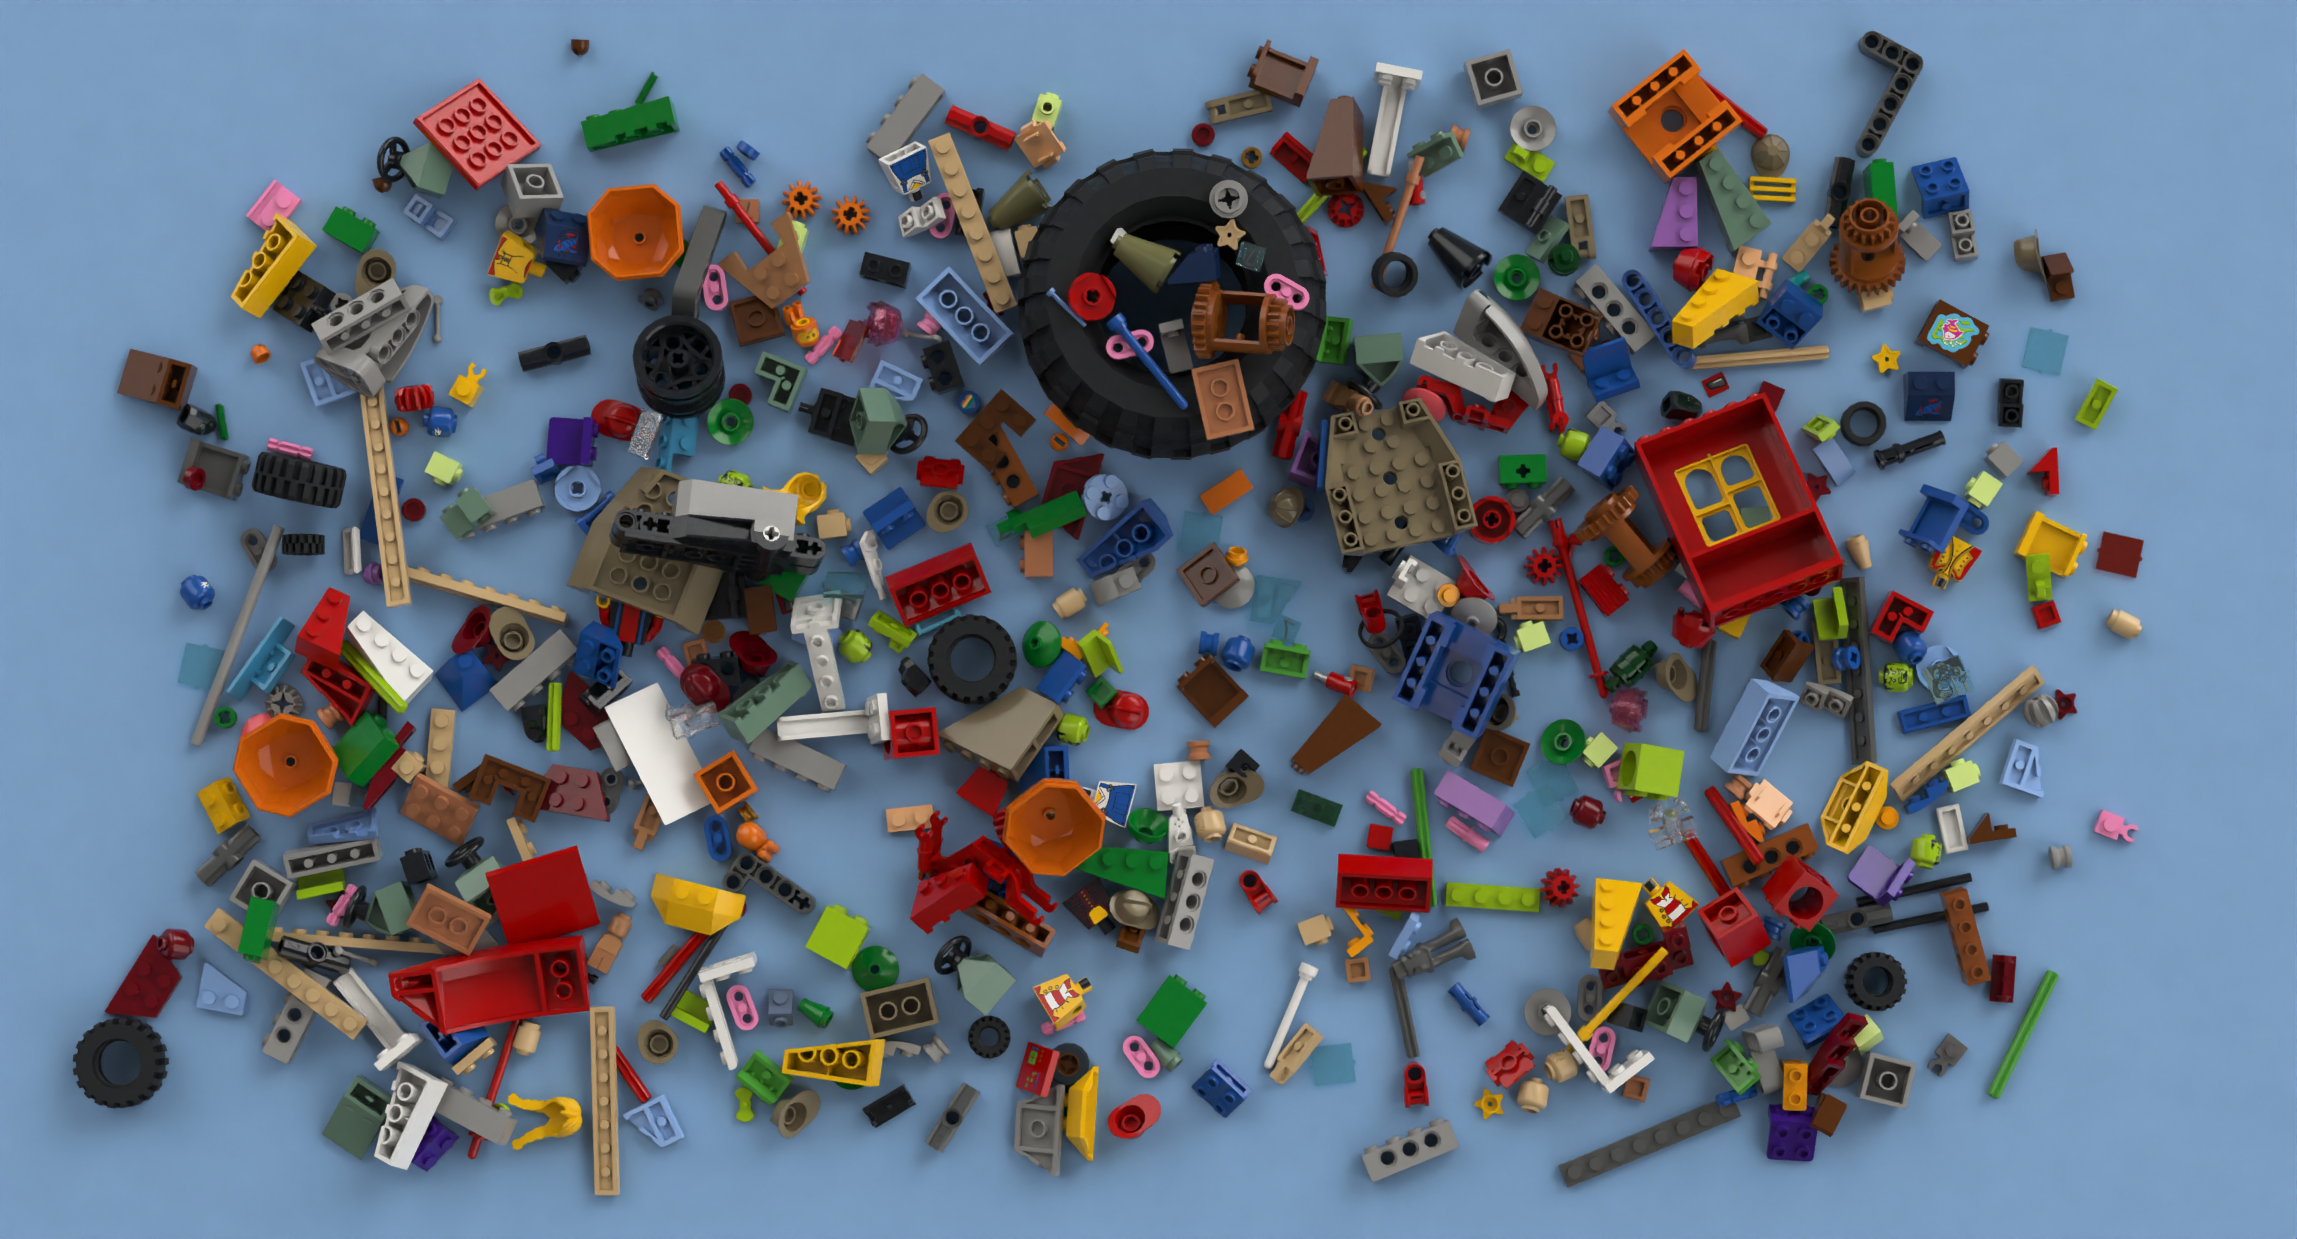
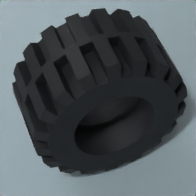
(1895, 986)

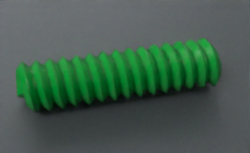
(646, 88)
(221, 421)

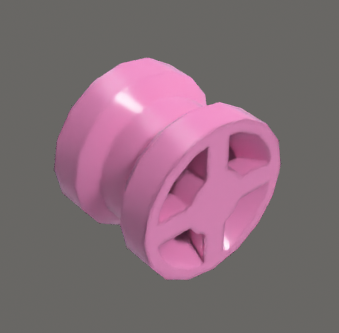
(929, 324)

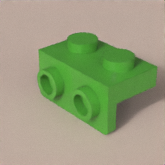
(1335, 341)
(1285, 659)
(1735, 1067)
(764, 1078)

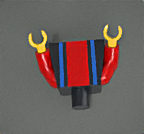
(629, 623)

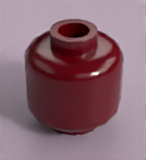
(1587, 812)
(175, 944)

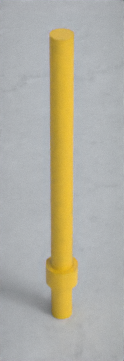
(1586, 1032)

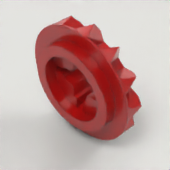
(1342, 219)

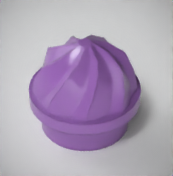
(373, 574)

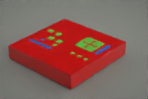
(1037, 1069)

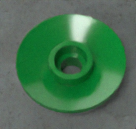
(1525, 269)
(741, 426)
(1048, 644)
(1556, 735)
(1825, 937)
(875, 956)

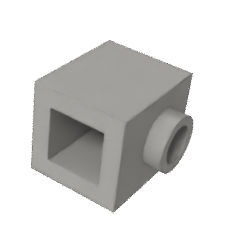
(2002, 459)

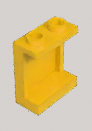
(2046, 536)

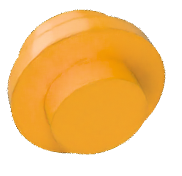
(1236, 556)
(1448, 595)
(1887, 818)

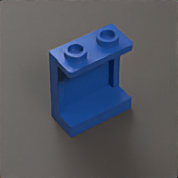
(1936, 520)

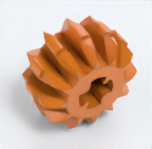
(808, 194)
(846, 209)

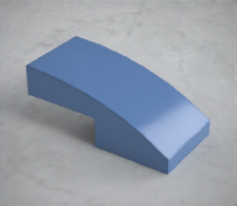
(429, 217)
(1833, 461)

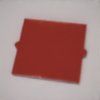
(851, 341)
(2119, 554)

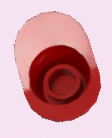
(616, 418)
(1470, 584)
(1124, 711)
(1134, 1116)

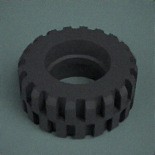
(299, 480)
(972, 627)
(89, 1063)

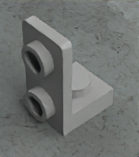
(1918, 237)
(1175, 346)

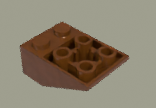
(1560, 323)
(157, 379)

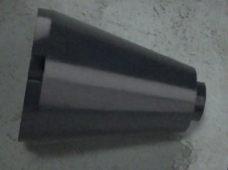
(1458, 256)

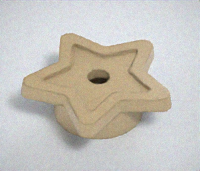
(1229, 228)

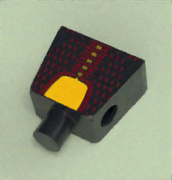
(1091, 906)

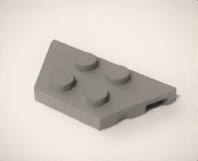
(1040, 1129)

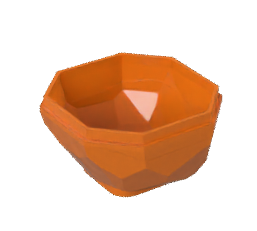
(621, 217)
(269, 778)
(1057, 841)

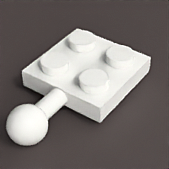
(1179, 784)

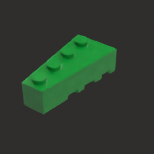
(630, 124)
(1130, 867)

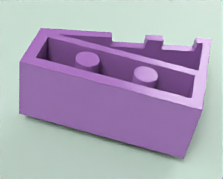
(1678, 217)
(1473, 803)

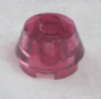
(884, 323)
(1629, 709)

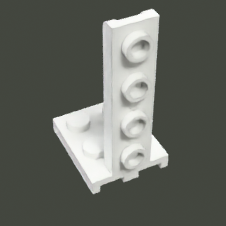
(1395, 83)
(1417, 586)
(814, 618)
(871, 721)
(721, 971)
(380, 1022)
(1617, 1074)

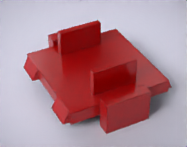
(940, 472)
(1510, 1064)

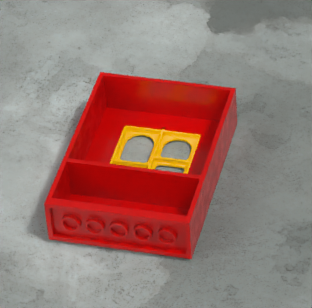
(1756, 563)

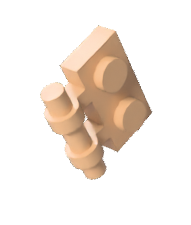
(1747, 265)

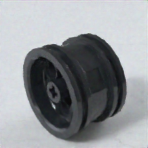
(686, 392)

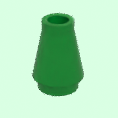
(816, 1013)

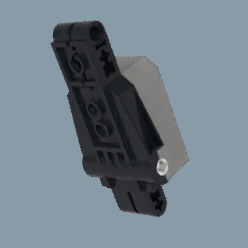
(724, 530)

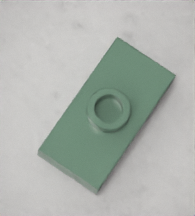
(1547, 238)

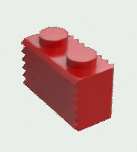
(1604, 590)

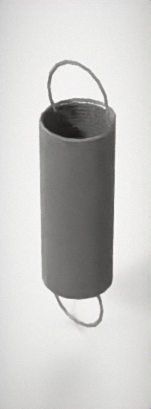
(671, 952)

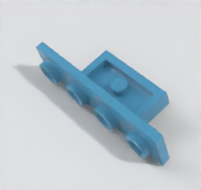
(676, 438)
(266, 663)

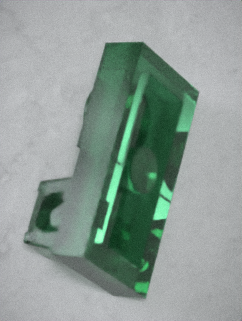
(1316, 808)

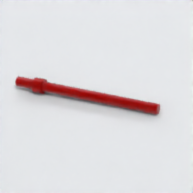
(732, 201)

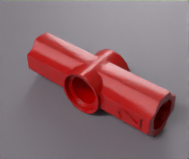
(966, 121)
(1289, 427)

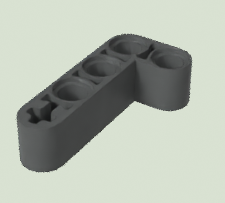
(773, 886)

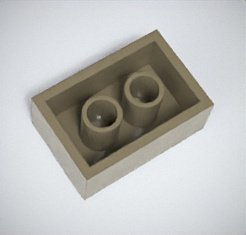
(900, 1008)

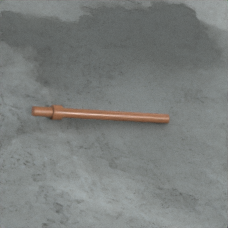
(1412, 179)

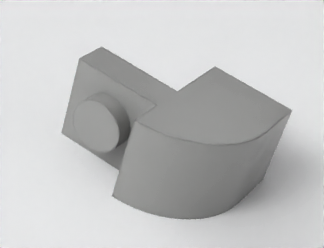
(1115, 586)
(1455, 748)

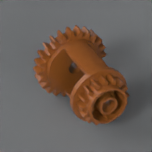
(1868, 248)
(1210, 322)
(1611, 519)

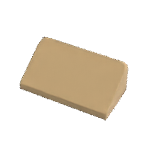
(1250, 843)

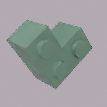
(787, 379)
(468, 514)

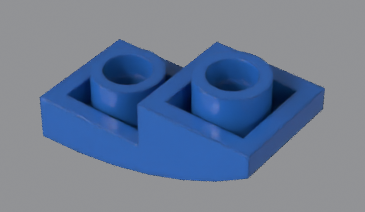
(1931, 793)

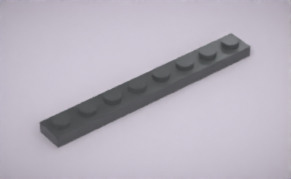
(1859, 680)
(1646, 1142)

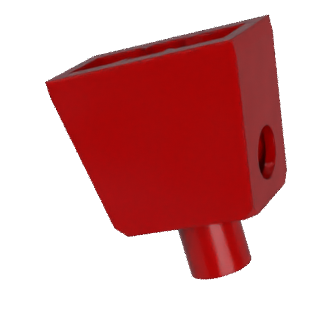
(984, 790)

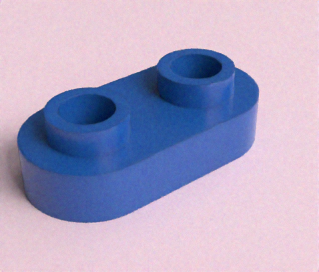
(1971, 514)
(718, 838)

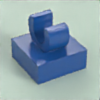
(545, 469)

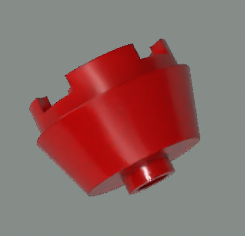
(1692, 267)
(1691, 629)

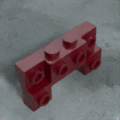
(1631, 961)

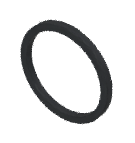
(1389, 643)

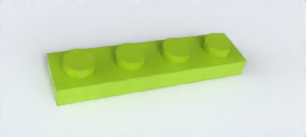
(1492, 897)

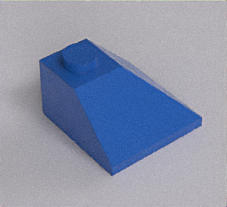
(466, 678)
(1803, 969)

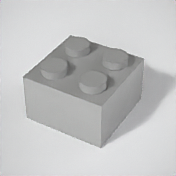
(1493, 79)
(531, 189)
(264, 883)
(1886, 1080)

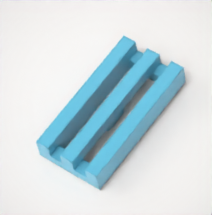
(921, 632)

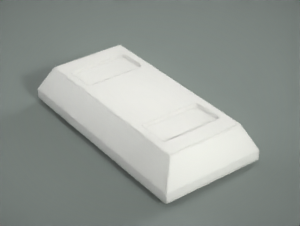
(351, 550)
(1952, 828)

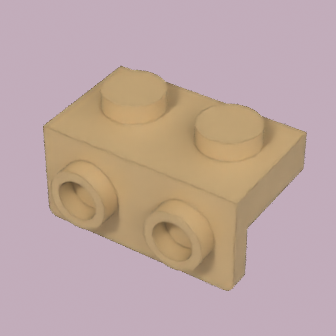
(483, 1051)

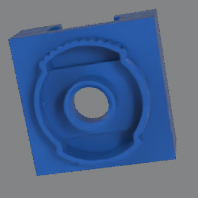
(1429, 679)

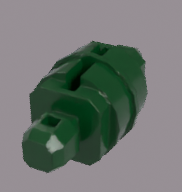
(1563, 259)
(1631, 666)

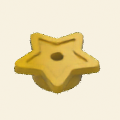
(1880, 359)
(1489, 1110)

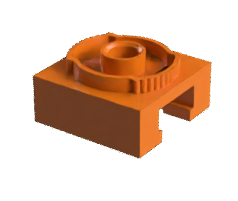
(1681, 90)

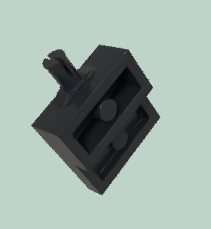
(304, 301)
(831, 416)

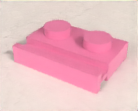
(273, 200)

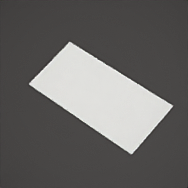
(660, 759)

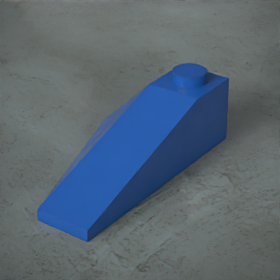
(1133, 537)

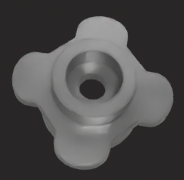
(651, 299)

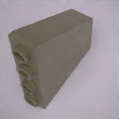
(1005, 732)

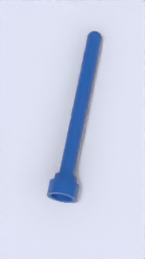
(1119, 326)

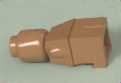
(1347, 400)
(610, 943)

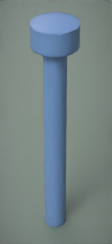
(1051, 293)

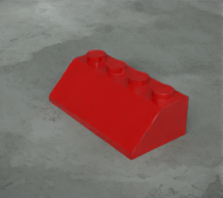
(937, 584)
(1384, 883)

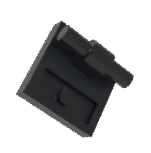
(1530, 202)
(729, 598)

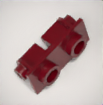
(2002, 978)

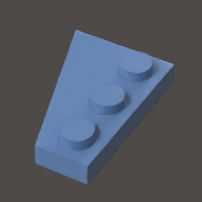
(345, 828)

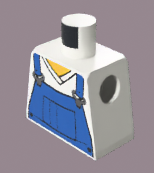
(907, 170)
(1113, 800)

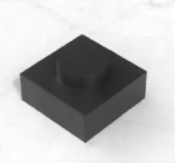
(1755, 331)

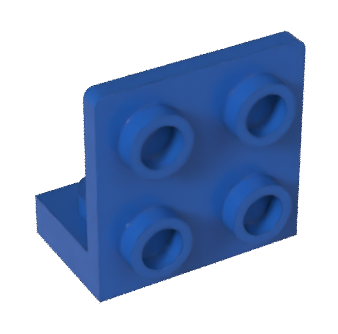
(1941, 187)
(1609, 370)

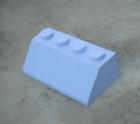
(965, 316)
(1754, 728)

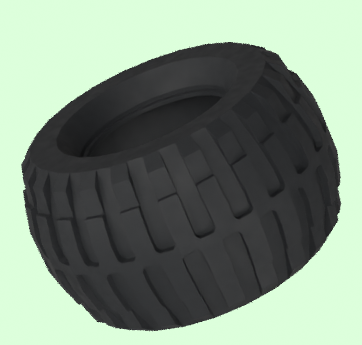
(1157, 200)

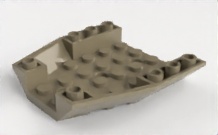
(1427, 489)
(673, 589)

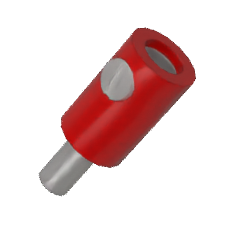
(1418, 196)
(1338, 683)

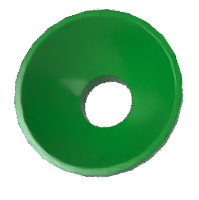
(1147, 821)

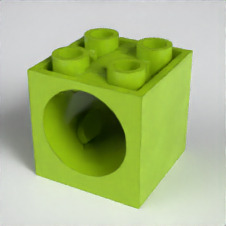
(1650, 771)
(838, 935)

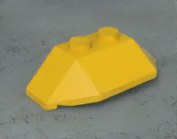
(1854, 806)
(695, 905)
(1082, 1113)

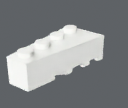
(1463, 366)
(388, 657)
(408, 1115)

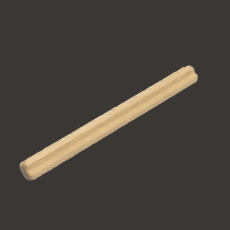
(1761, 357)

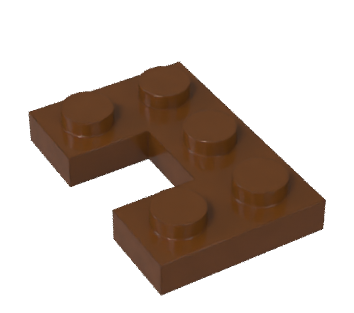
(977, 434)
(528, 783)

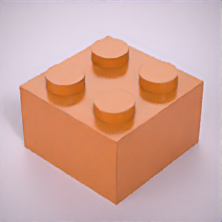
(726, 782)

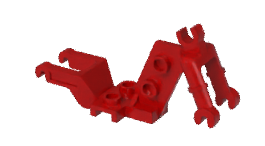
(1505, 411)
(984, 854)

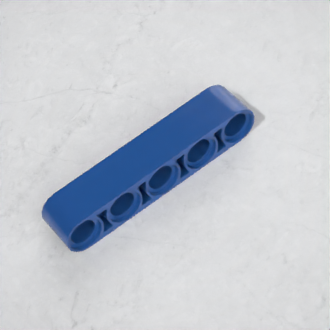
(1651, 311)

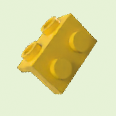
(223, 804)

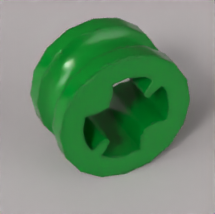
(1814, 288)
(1606, 557)
(218, 719)
(1639, 927)

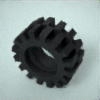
(303, 544)
(989, 1051)

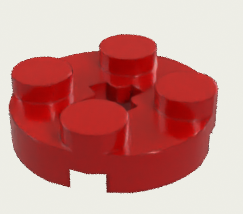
(1095, 284)

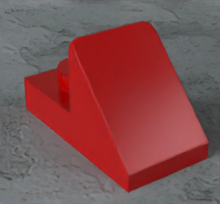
(2049, 466)

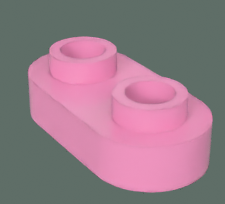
(948, 222)
(715, 288)
(1287, 290)
(1127, 352)
(742, 1007)
(1603, 1049)
(1141, 1056)

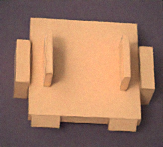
(1039, 144)
(1768, 804)

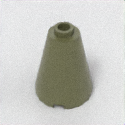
(1020, 203)
(1145, 259)

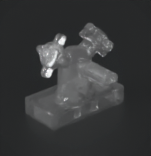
(691, 719)
(1673, 829)

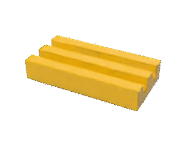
(1792, 190)

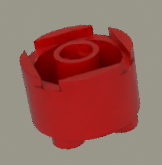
(1501, 512)

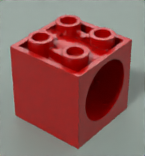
(912, 734)
(1812, 905)
(1734, 927)

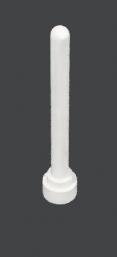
(1306, 973)

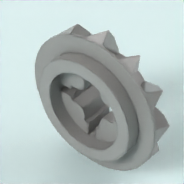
(1236, 190)
(290, 694)

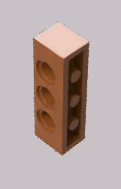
(1026, 490)
(1800, 835)
(1000, 917)
(1964, 936)

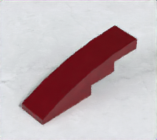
(385, 776)
(1829, 1058)

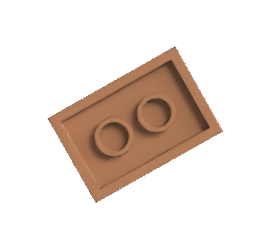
(1222, 399)
(440, 809)
(448, 919)

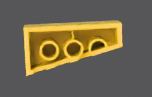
(273, 266)
(1713, 306)
(1610, 918)
(843, 1062)

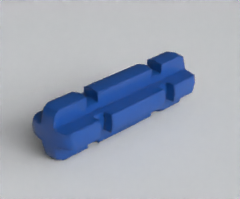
(737, 167)
(1732, 1096)

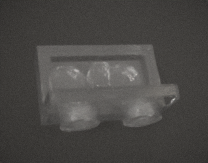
(645, 433)

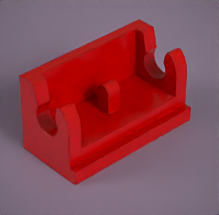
(1292, 156)

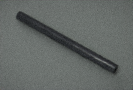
(1923, 887)
(1922, 919)
(691, 973)

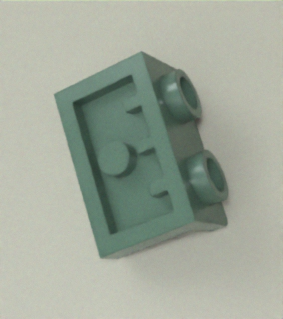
(1438, 152)

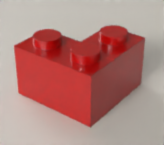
(1898, 611)

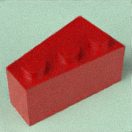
(324, 630)
(343, 688)
(946, 894)

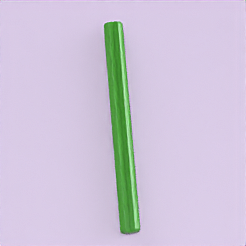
(1422, 823)
(2023, 1034)

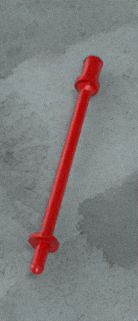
(1561, 542)
(495, 1083)

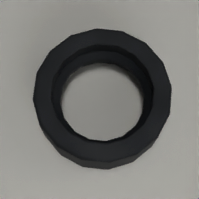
(1378, 271)
(1845, 423)

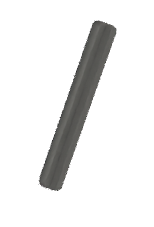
(1705, 686)
(1404, 1015)

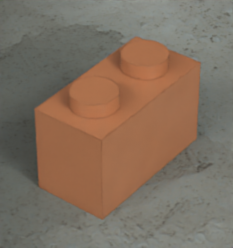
(1038, 555)

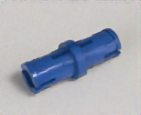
(1468, 1004)

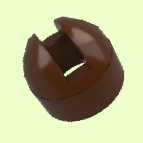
(579, 47)
(381, 185)

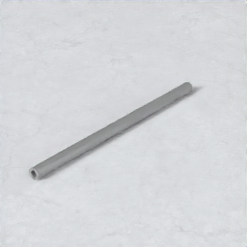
(237, 635)

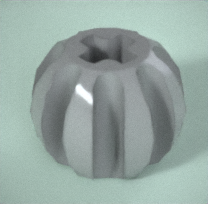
(2040, 710)

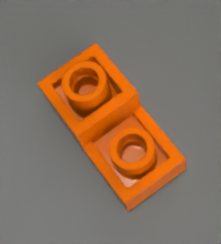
(1062, 422)
(1226, 491)
(1754, 829)

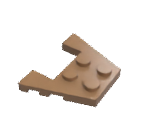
(779, 273)

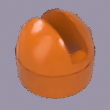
(260, 353)
(404, 425)
(1057, 447)

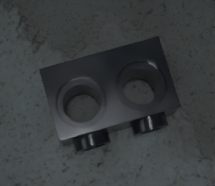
(885, 270)
(947, 366)
(716, 662)
(418, 866)

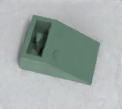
(358, 1116)

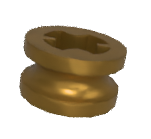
(1245, 161)
(747, 813)

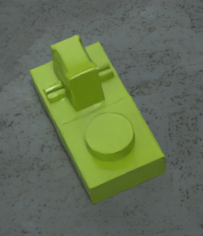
(1530, 162)
(2096, 403)
(1821, 428)
(2038, 577)
(888, 626)

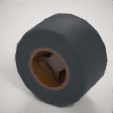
(1071, 1064)

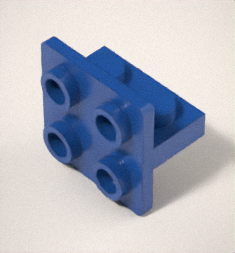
(894, 518)
(1815, 1020)
(1221, 1088)

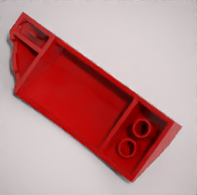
(497, 984)

